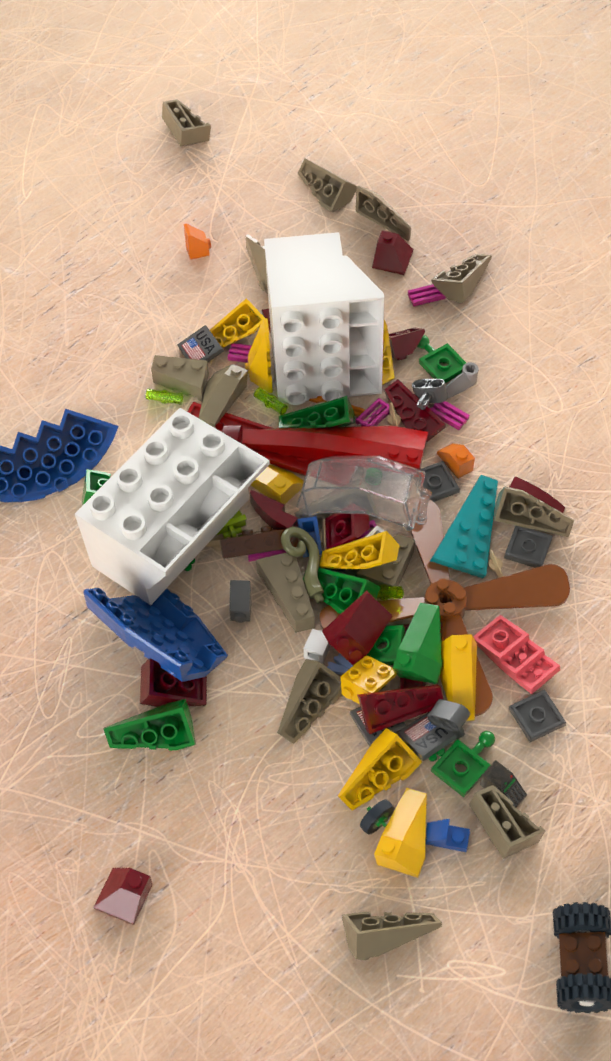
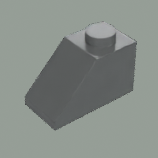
(240, 601)

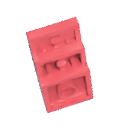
(516, 654)

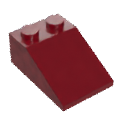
(357, 628)
(161, 687)

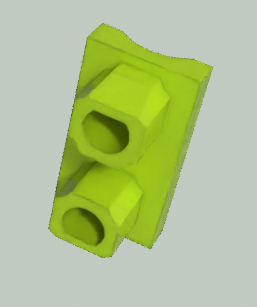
(234, 525)

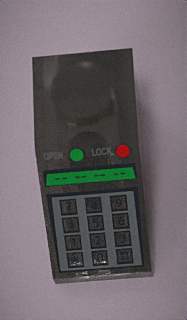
(504, 781)

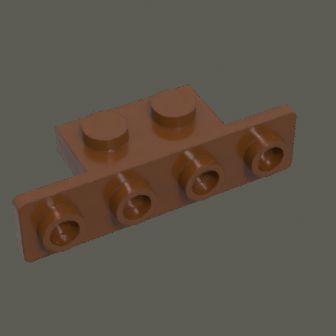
(254, 542)

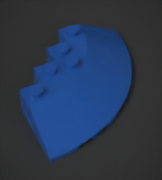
(54, 456)

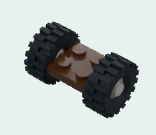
(583, 957)

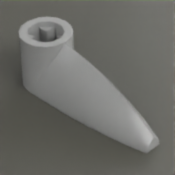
(464, 380)

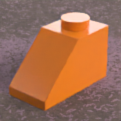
(196, 242)
(457, 459)

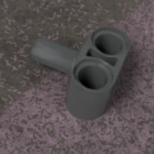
(429, 391)
(449, 716)

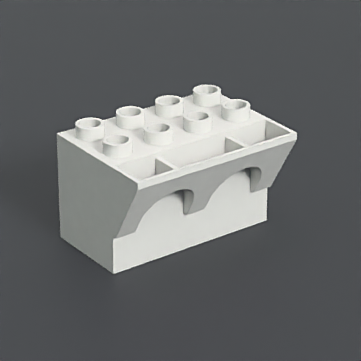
(322, 320)
(166, 504)

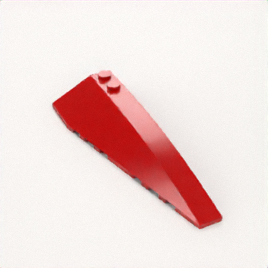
(390, 442)

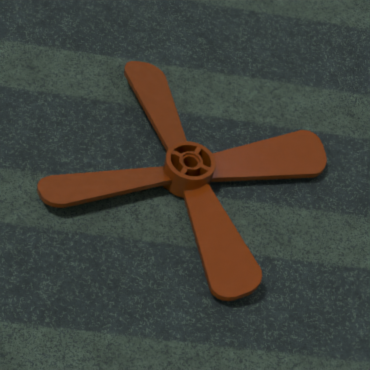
(530, 588)

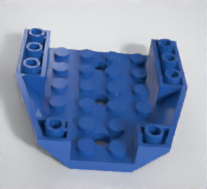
(163, 631)

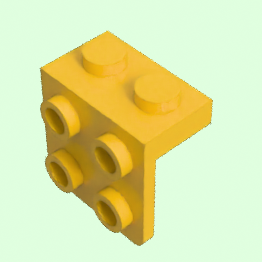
(365, 677)

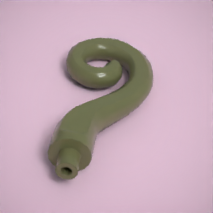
(311, 580)

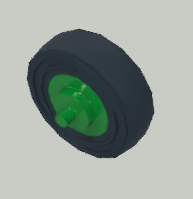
(377, 816)

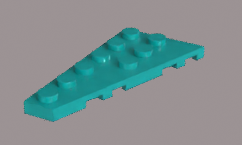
(469, 535)

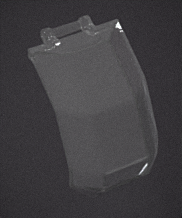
(365, 487)

